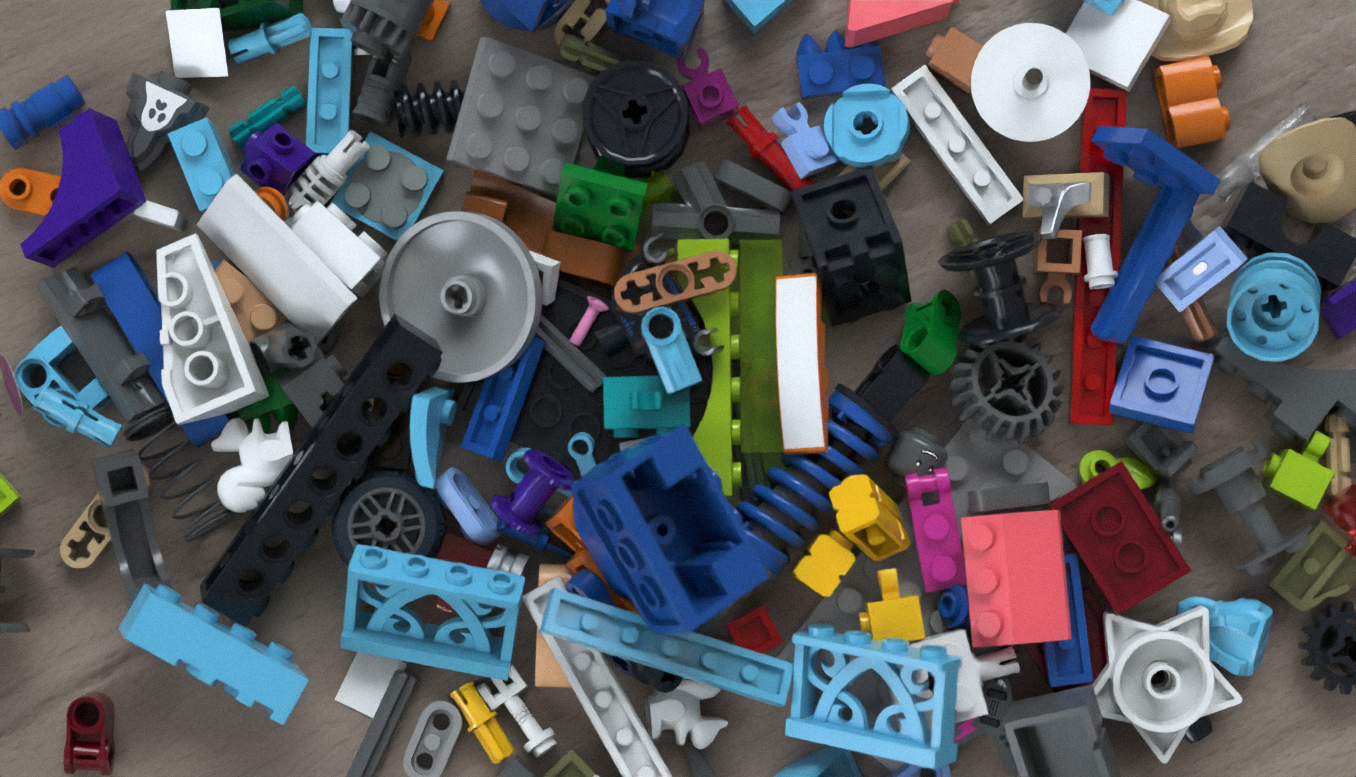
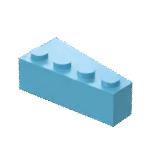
(215, 650)

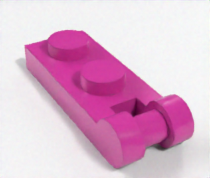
(935, 531)

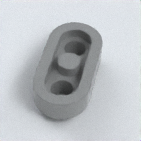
(433, 740)

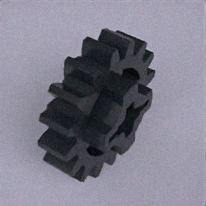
(1319, 657)

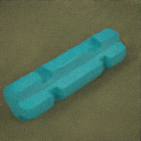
(267, 115)

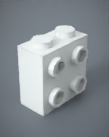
(330, 237)

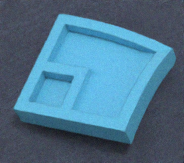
(429, 420)

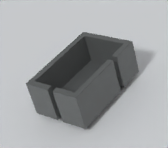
(1060, 735)

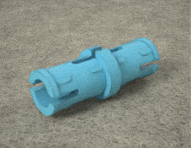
(77, 416)

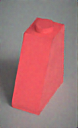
(882, 18)

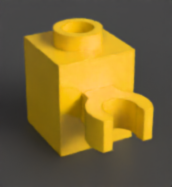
(893, 614)

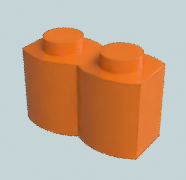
(1191, 103)

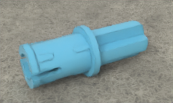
(270, 38)

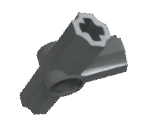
(701, 201)

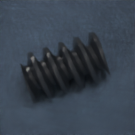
(429, 108)

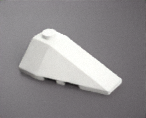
(204, 348)

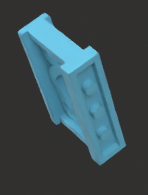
(465, 588)
(829, 727)

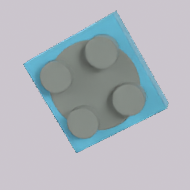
(388, 188)

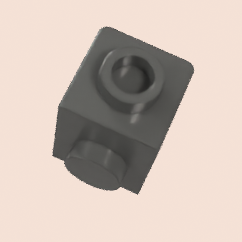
(1160, 448)

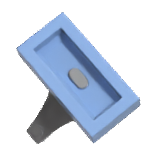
(1200, 267)

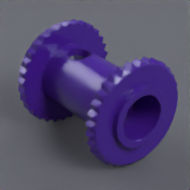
(532, 492)

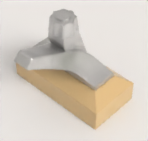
(1064, 196)

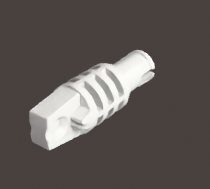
(324, 175)

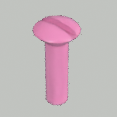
(595, 307)

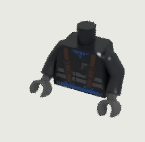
(628, 326)

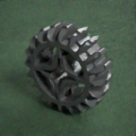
(1022, 417)

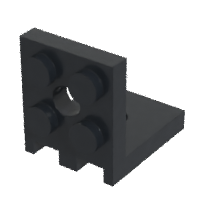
(854, 248)

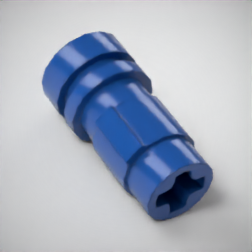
(43, 108)

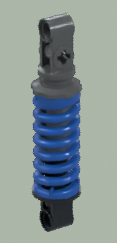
(809, 478)

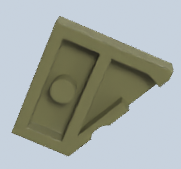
(1315, 571)

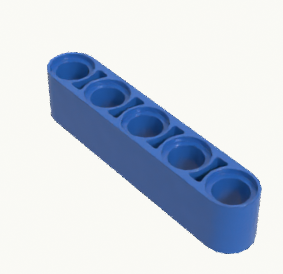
(140, 317)

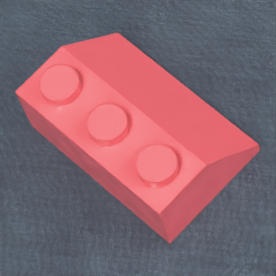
(1016, 578)

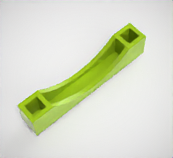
(717, 428)

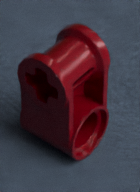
(90, 738)

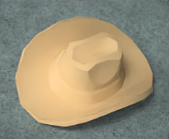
(1201, 27)
(1313, 169)

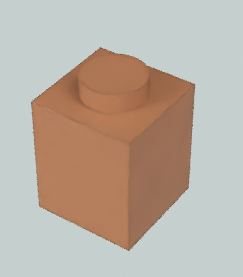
(953, 58)

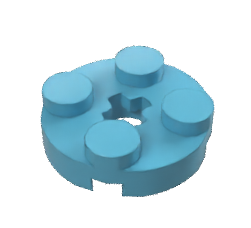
(881, 144)

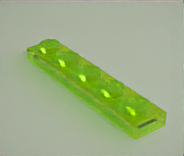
(758, 362)

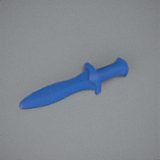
(540, 542)

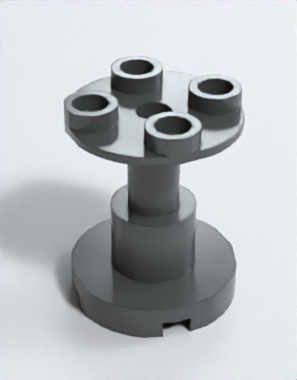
(1242, 493)

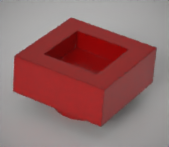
(755, 631)

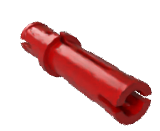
(767, 149)

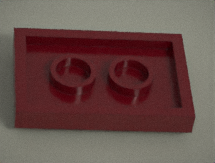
(1119, 538)

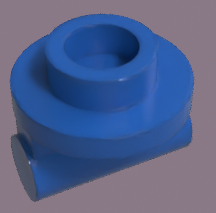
(954, 607)

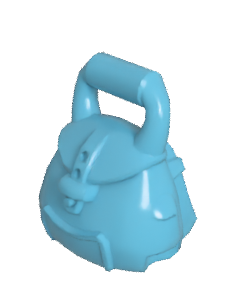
(1236, 631)

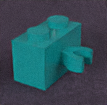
(643, 404)

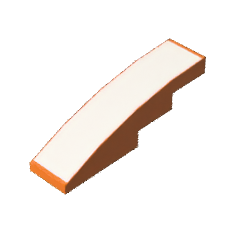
(801, 364)

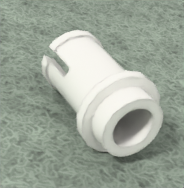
(1099, 262)

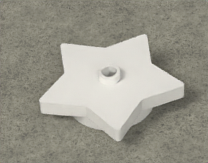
(1190, 681)

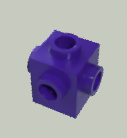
(275, 158)

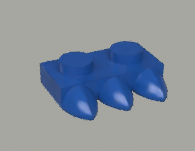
(838, 67)

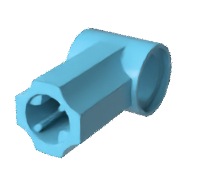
(671, 354)

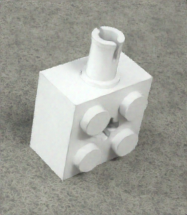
(971, 674)

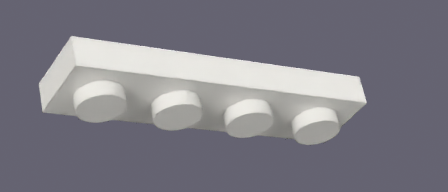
(957, 145)

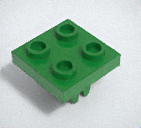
(599, 204)

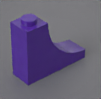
(93, 192)

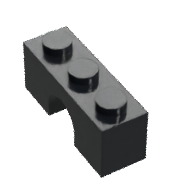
(1256, 225)

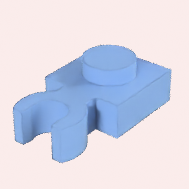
(804, 145)

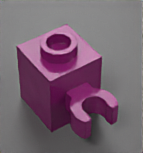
(707, 93)

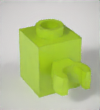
(1298, 475)

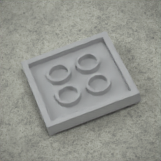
(519, 116)

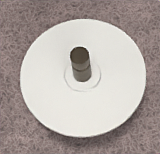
(1030, 82)

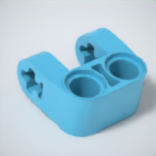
(50, 354)

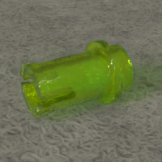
(658, 188)

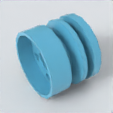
(1269, 328)

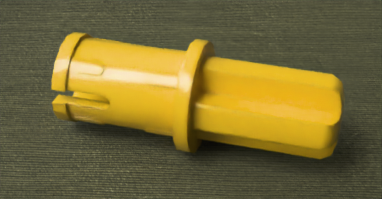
(482, 722)

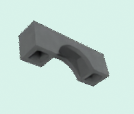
(129, 522)

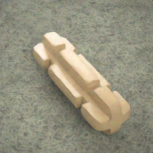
(1337, 453)

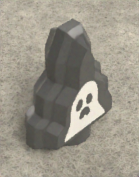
(156, 111)

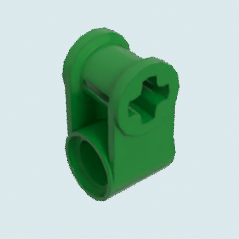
(932, 332)

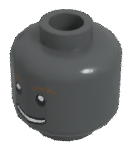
(915, 453)

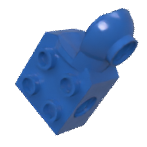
(657, 23)

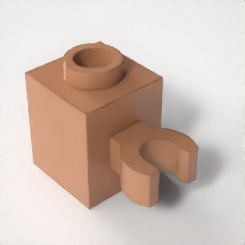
(1057, 260)

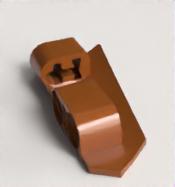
(532, 220)

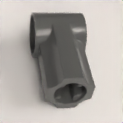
(283, 348)

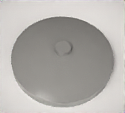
(468, 289)

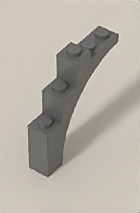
(1298, 394)

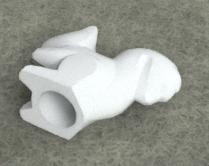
(261, 460)
(682, 713)

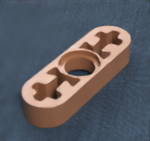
(709, 283)

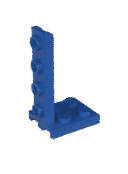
(1180, 184)

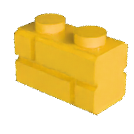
(869, 517)
(825, 561)

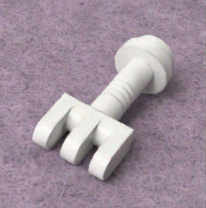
(539, 740)

